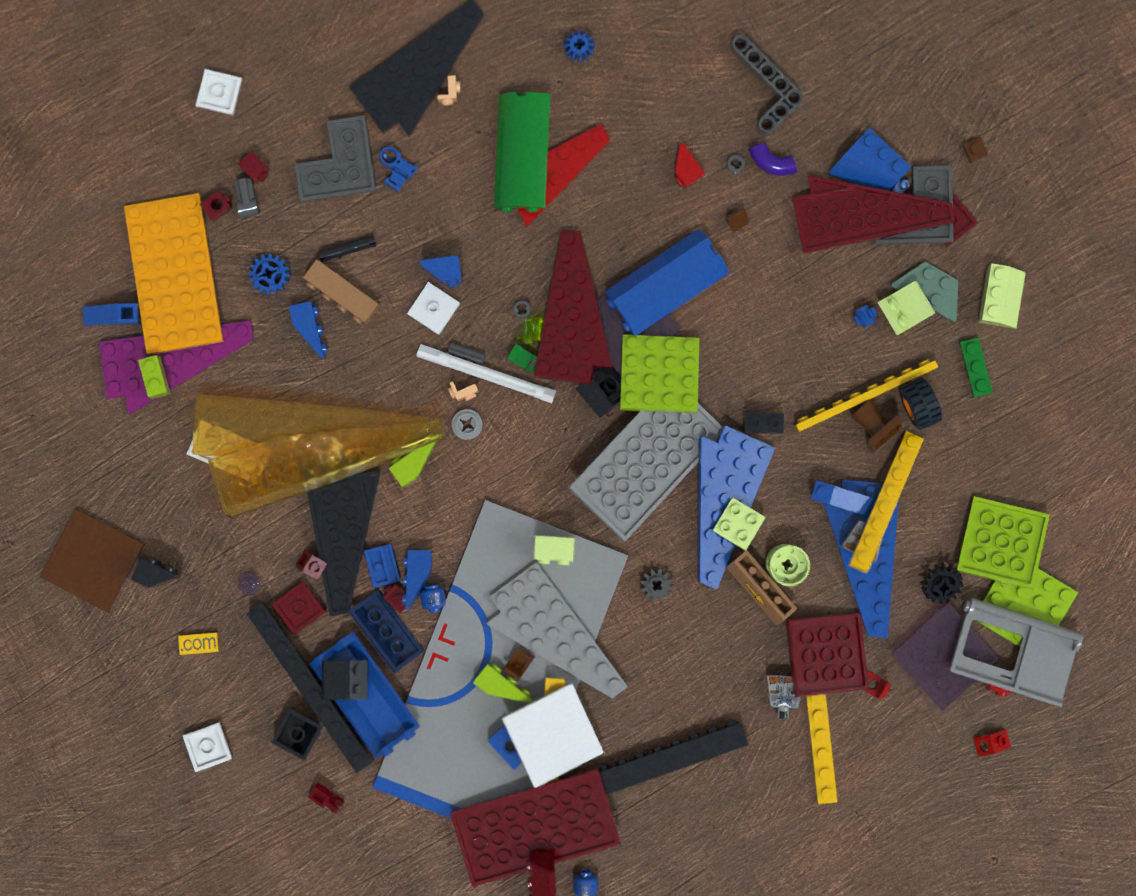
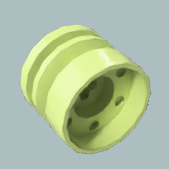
(790, 575)

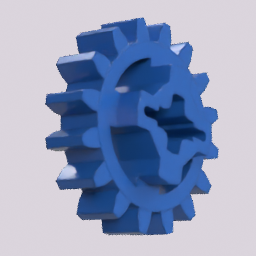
(261, 277)

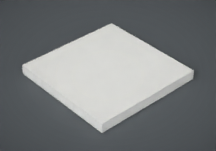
(552, 735)

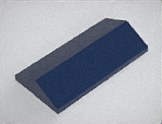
(386, 631)

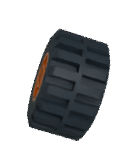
(920, 403)

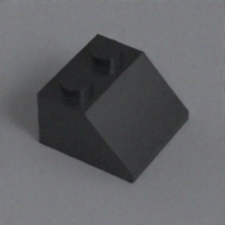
(603, 392)
(344, 680)
(297, 733)

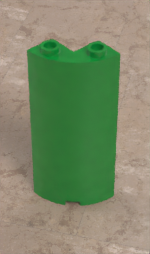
(522, 151)

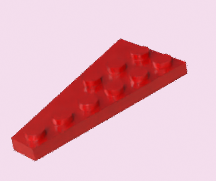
(566, 163)

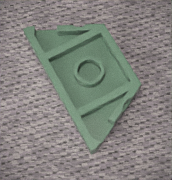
(937, 286)

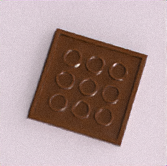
(92, 560)

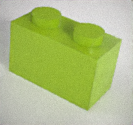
(154, 377)

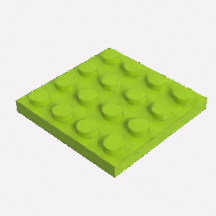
(659, 374)
(1003, 542)
(1046, 601)

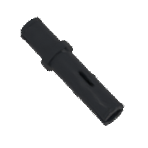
(347, 248)

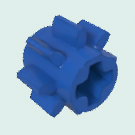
(865, 316)

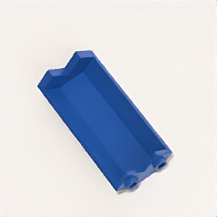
(666, 282)
(382, 717)

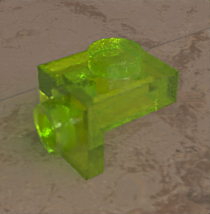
(532, 330)

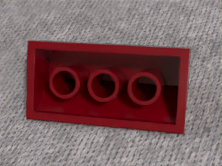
(542, 874)

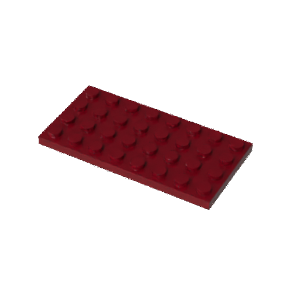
(556, 817)

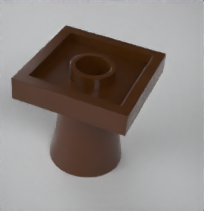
(876, 425)

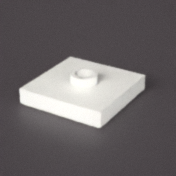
(219, 92)
(433, 308)
(207, 747)

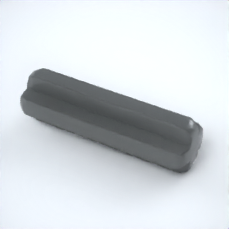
(466, 353)

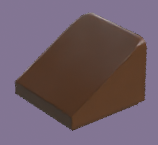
(737, 220)

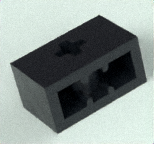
(763, 423)

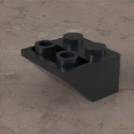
(152, 574)

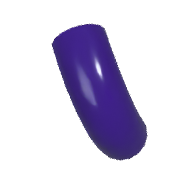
(771, 164)

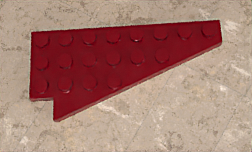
(852, 213)
(572, 326)

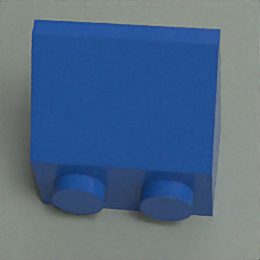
(445, 270)

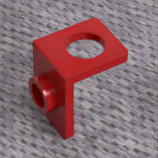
(882, 687)
(996, 743)

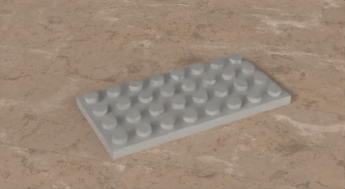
(643, 466)

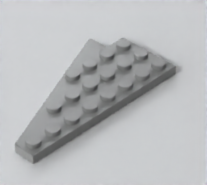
(545, 624)

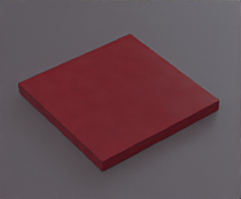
(827, 654)

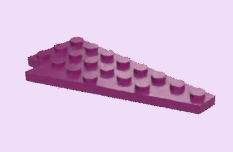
(124, 376)

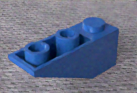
(112, 315)
(305, 321)
(418, 572)

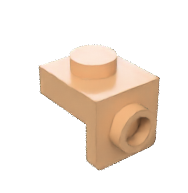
(453, 89)
(467, 393)

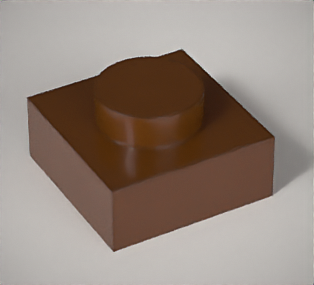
(975, 149)

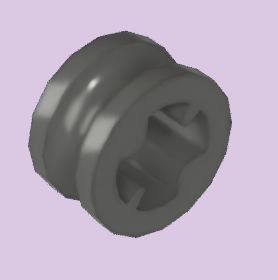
(739, 160)
(516, 310)

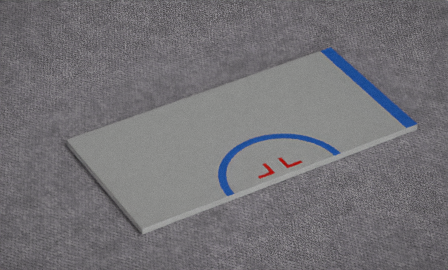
(450, 755)

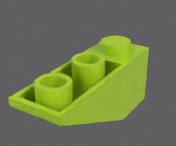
(411, 466)
(495, 684)

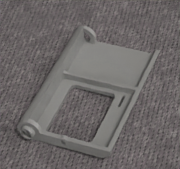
(1042, 659)

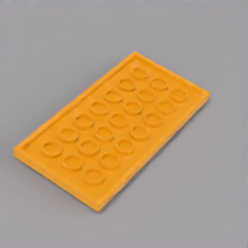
(173, 274)

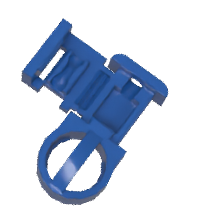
(401, 170)

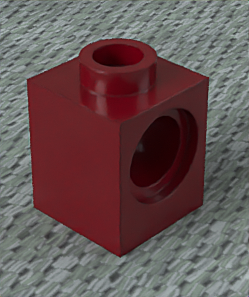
(254, 167)
(207, 206)

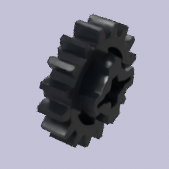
(941, 583)

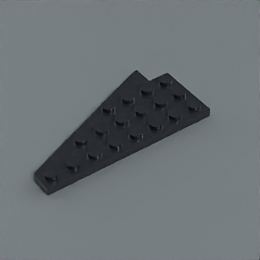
(411, 78)
(340, 526)

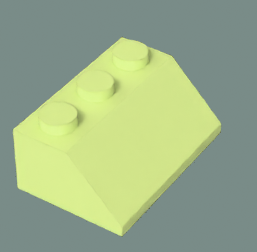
(1001, 296)

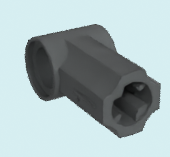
(246, 203)

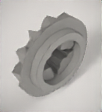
(465, 415)

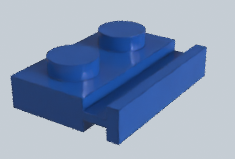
(381, 566)

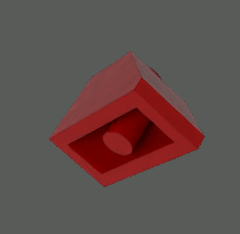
(687, 168)

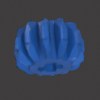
(571, 46)

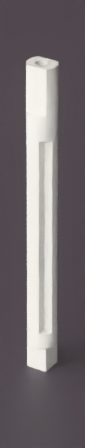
(447, 360)

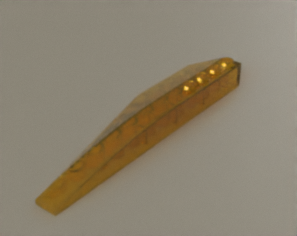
(234, 423)
(305, 462)

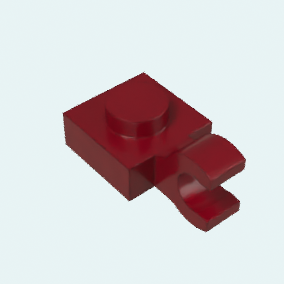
(323, 797)

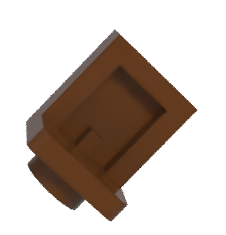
(518, 663)

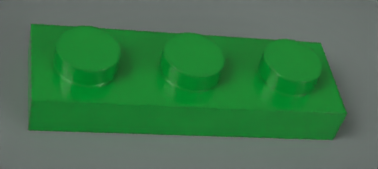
(975, 367)

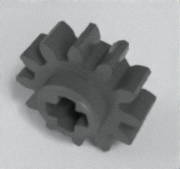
(664, 584)

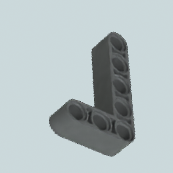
(769, 81)

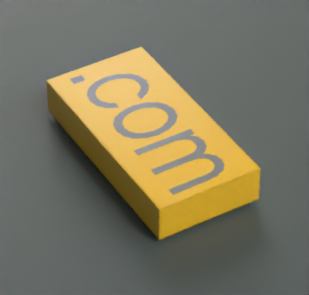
(198, 643)

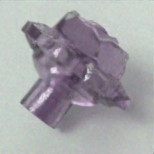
(249, 584)

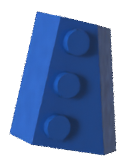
(871, 163)

